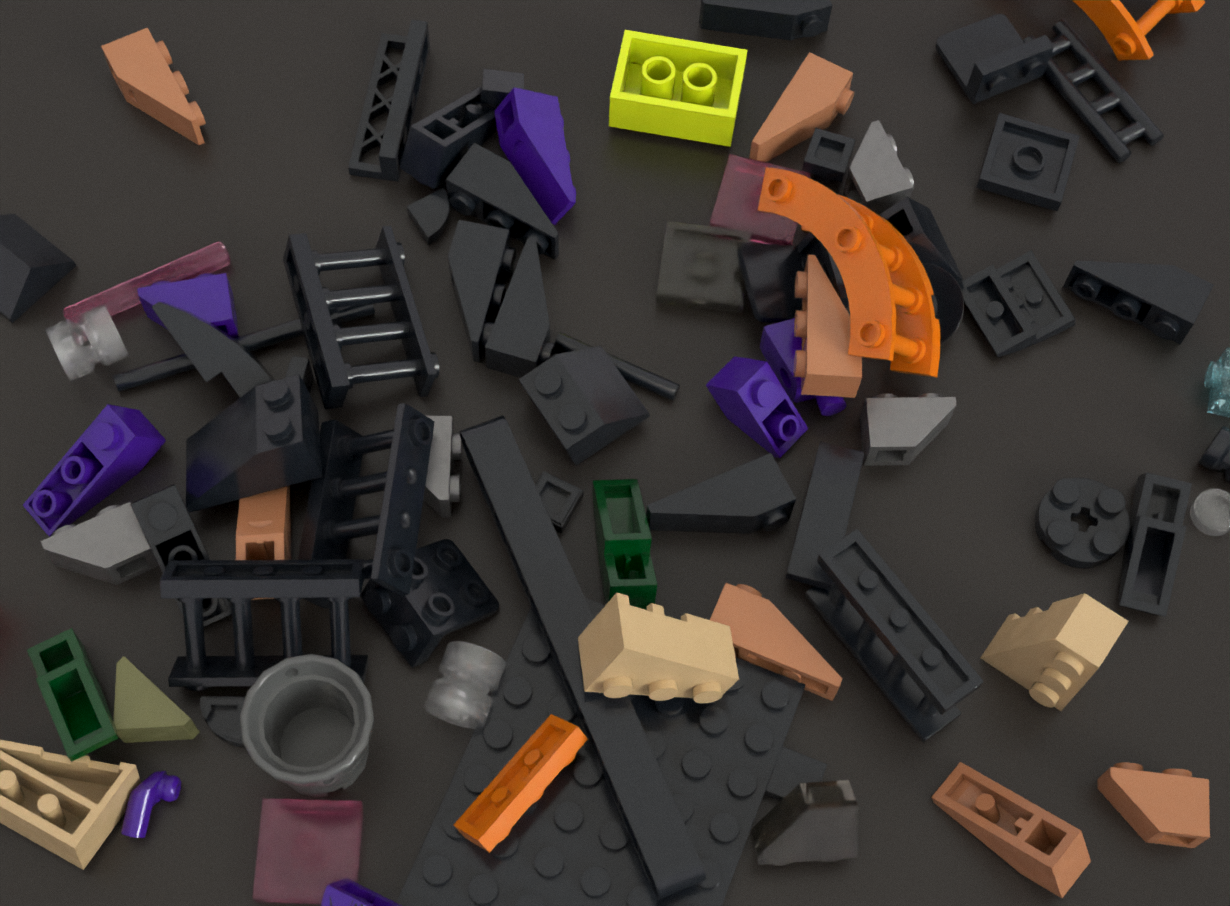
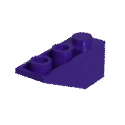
(536, 146)
(94, 467)

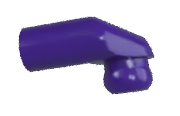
(144, 797)

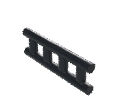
(1115, 95)

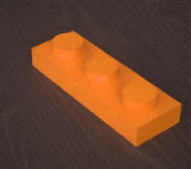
(520, 782)

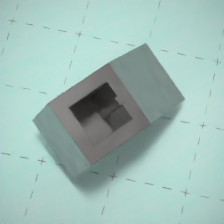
(876, 172)
(901, 427)
(441, 484)
(103, 547)

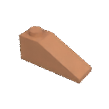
(808, 103)
(771, 641)
(1015, 829)

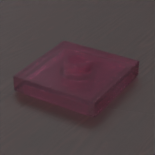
(739, 202)
(306, 848)

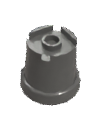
(309, 724)

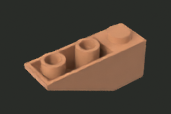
(149, 85)
(825, 337)
(264, 527)

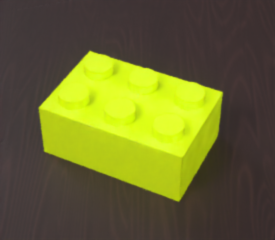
(677, 88)

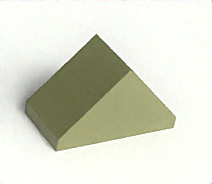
(144, 711)

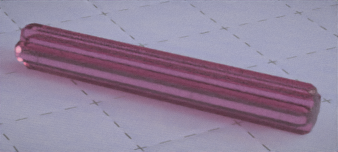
(126, 295)

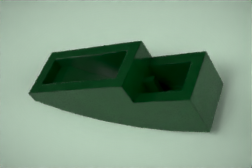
(623, 541)
(72, 694)

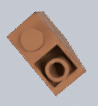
(1159, 806)

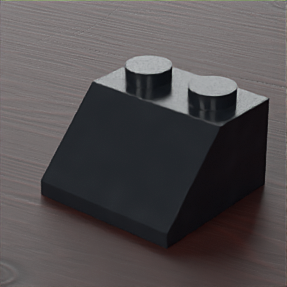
(583, 400)

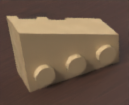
(1055, 648)
(655, 654)
(61, 801)

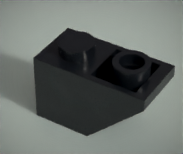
(922, 233)

